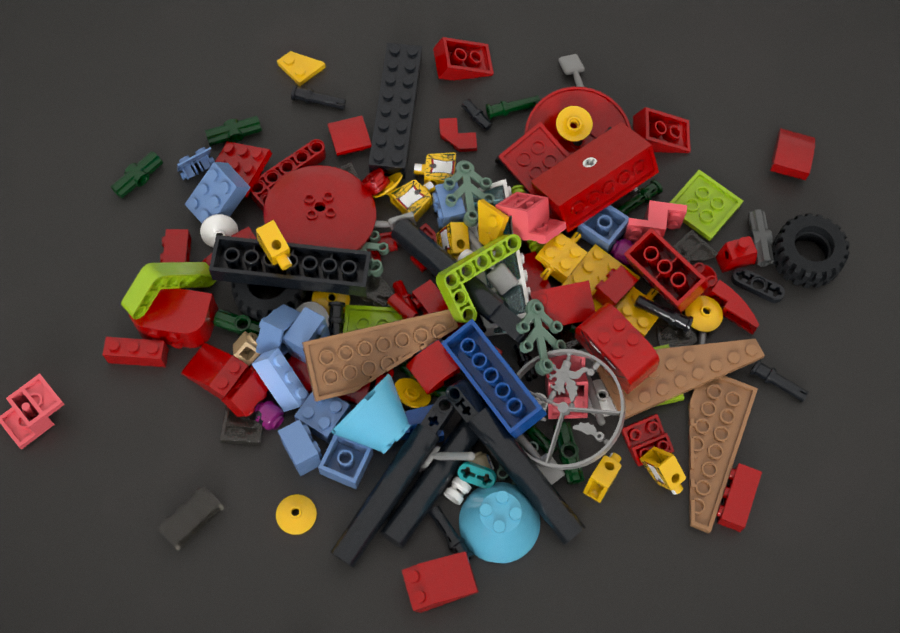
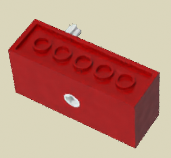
(596, 175)

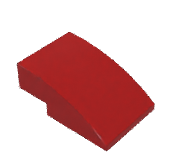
(793, 154)

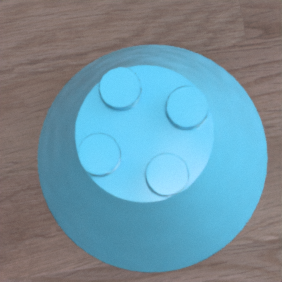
(376, 419)
(499, 523)

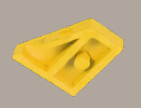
(300, 67)
(490, 222)

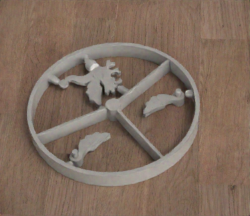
(564, 375)

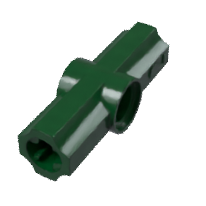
(233, 130)
(136, 174)
(232, 322)
(566, 442)

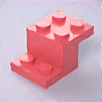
(658, 216)
(531, 217)
(581, 400)
(30, 411)

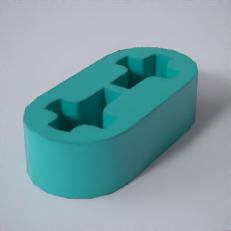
(476, 479)

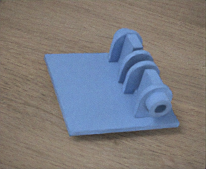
(186, 163)

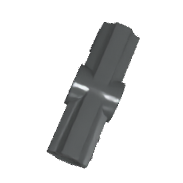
(761, 237)

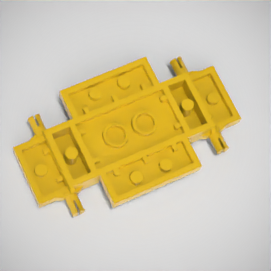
(571, 265)

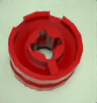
(376, 181)

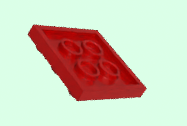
(533, 155)
(245, 160)

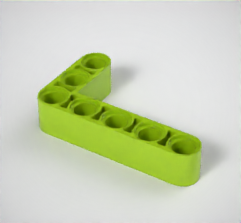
(472, 269)
(163, 276)

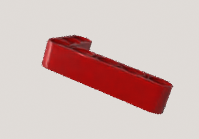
(291, 163)

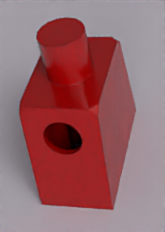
(739, 253)

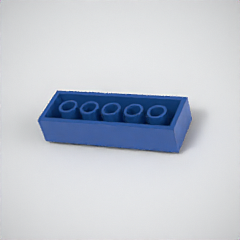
(494, 379)

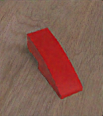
(734, 307)

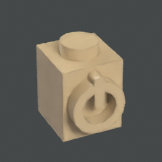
(245, 348)

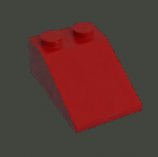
(462, 59)
(663, 131)
(566, 303)
(215, 370)
(439, 581)

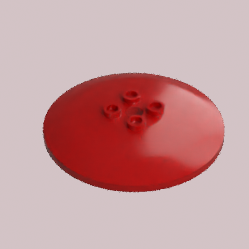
(602, 109)
(347, 214)

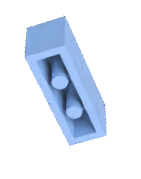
(280, 379)

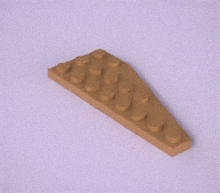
(357, 357)
(682, 371)
(715, 431)

